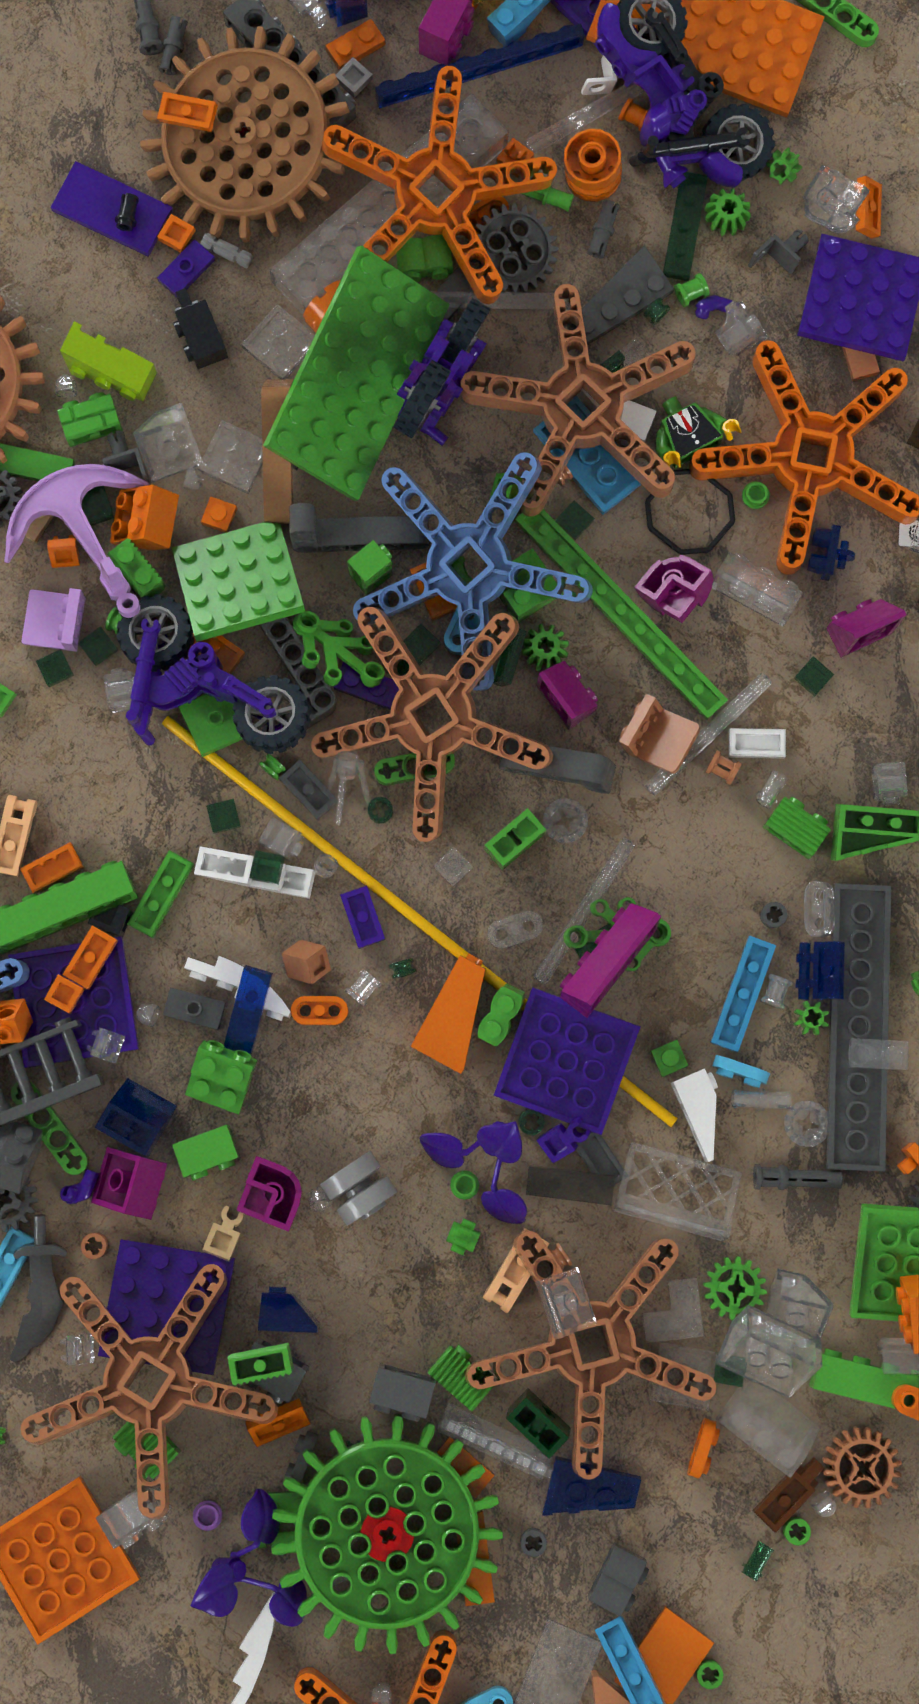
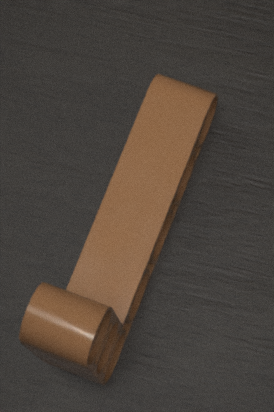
(276, 470)

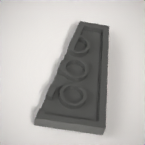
(624, 296)

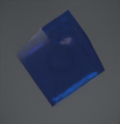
(285, 1313)

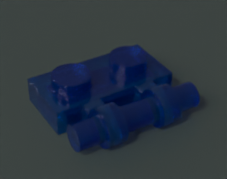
(827, 970)

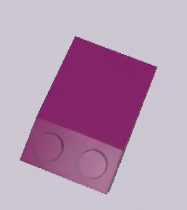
(864, 626)

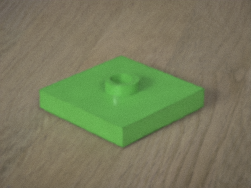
(210, 723)

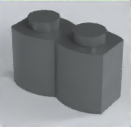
(617, 1580)

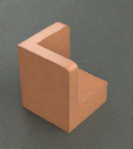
(306, 961)

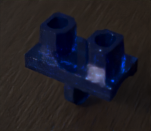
(825, 564)

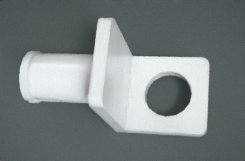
(608, 81)

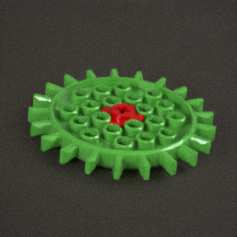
(320, 1503)

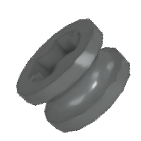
(780, 920)
(534, 1532)

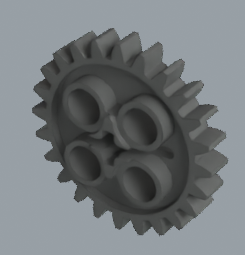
(535, 238)

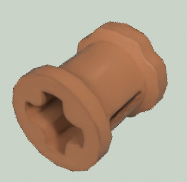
(732, 766)

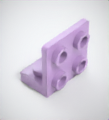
(54, 619)

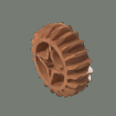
(880, 1486)

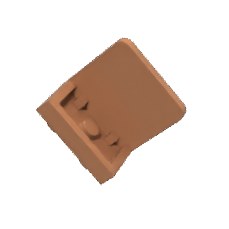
(658, 735)

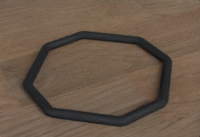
(692, 550)

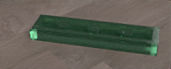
(685, 226)

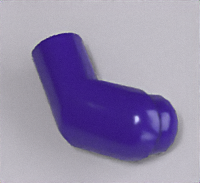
(709, 304)
(82, 1190)

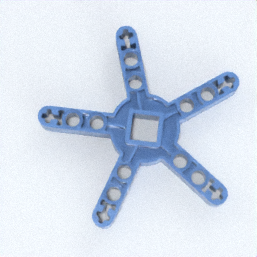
(452, 541)

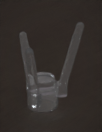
(347, 765)

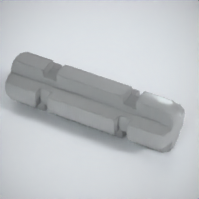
(226, 250)

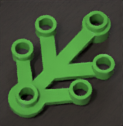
(311, 628)
(608, 914)

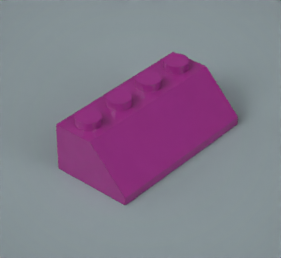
(610, 958)

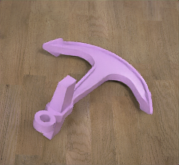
(62, 496)

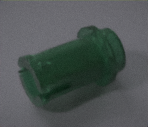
(757, 1561)

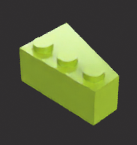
(107, 364)

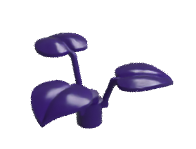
(496, 1140)
(217, 1589)

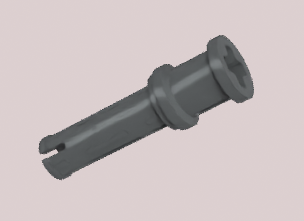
(147, 28)
(783, 1177)

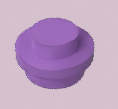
(207, 1515)

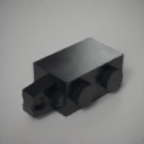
(199, 330)

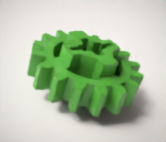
(736, 1273)

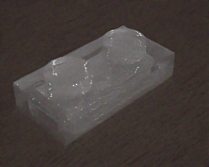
(878, 1054)

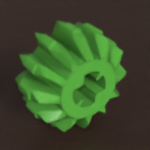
(725, 221)
(552, 640)

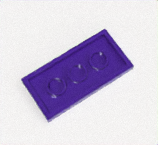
(95, 202)

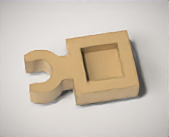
(223, 1238)

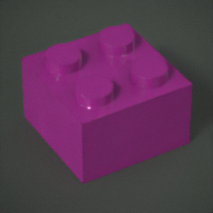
(444, 29)

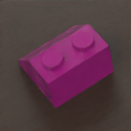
(566, 693)
(129, 1183)

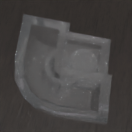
(833, 200)

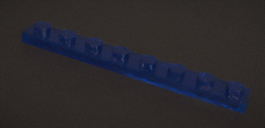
(485, 64)

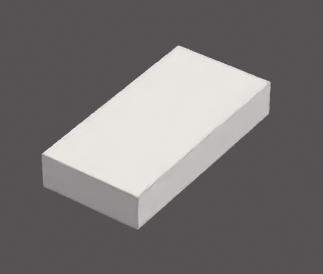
(757, 743)

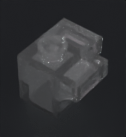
(740, 329)

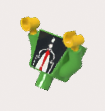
(689, 430)

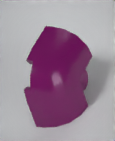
(675, 586)
(271, 1194)

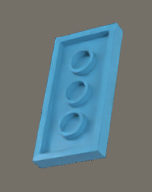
(594, 468)

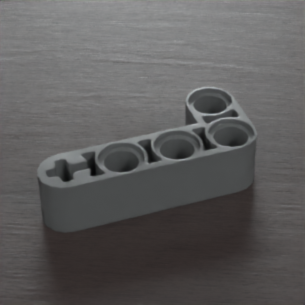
(568, 765)

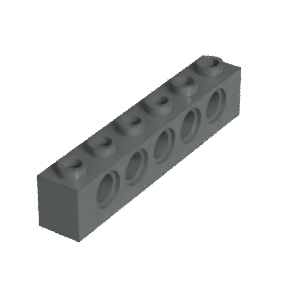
(247, 12)

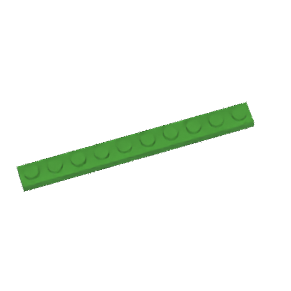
(624, 613)

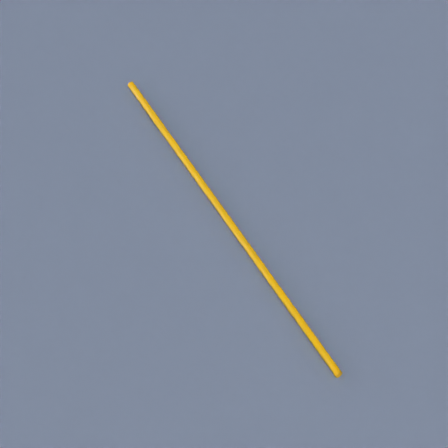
(379, 889)

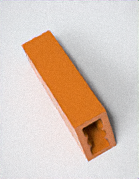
(451, 1020)

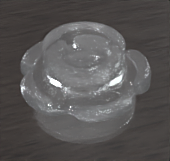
(382, 1693)

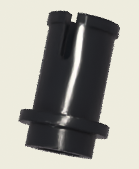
(126, 217)

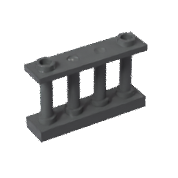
(58, 1091)

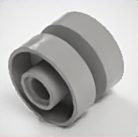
(362, 1194)

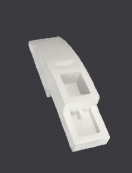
(228, 976)

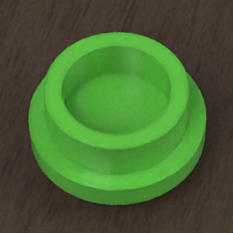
(755, 495)
(464, 1185)

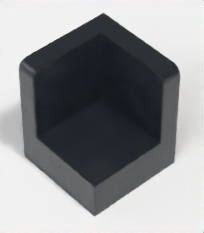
(112, 921)

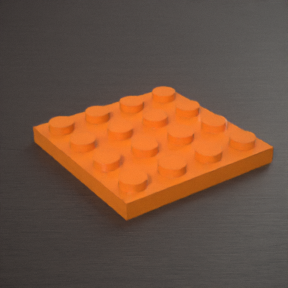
(60, 1561)

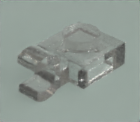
(315, 11)

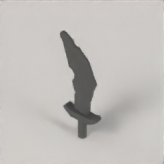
(41, 1293)

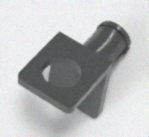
(782, 251)
(122, 456)

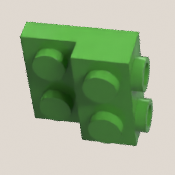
(221, 1076)

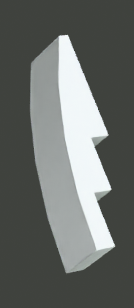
(237, 867)
(256, 1646)

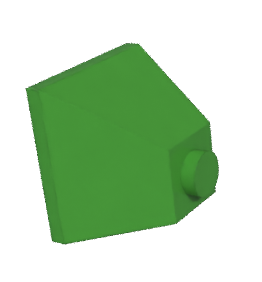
(523, 603)

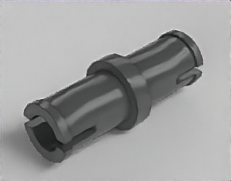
(173, 44)
(603, 229)

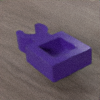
(561, 1141)

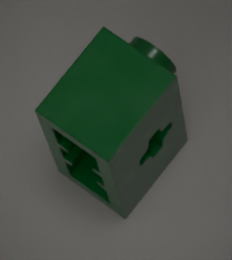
(538, 1423)

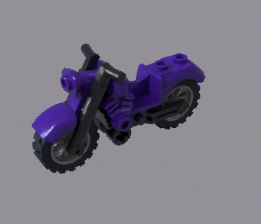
(679, 96)

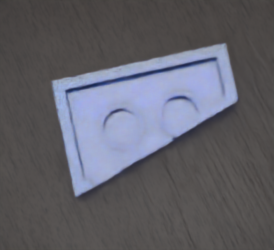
(574, 1494)

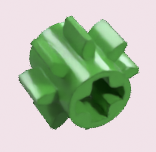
(791, 162)
(813, 1010)
(463, 1236)

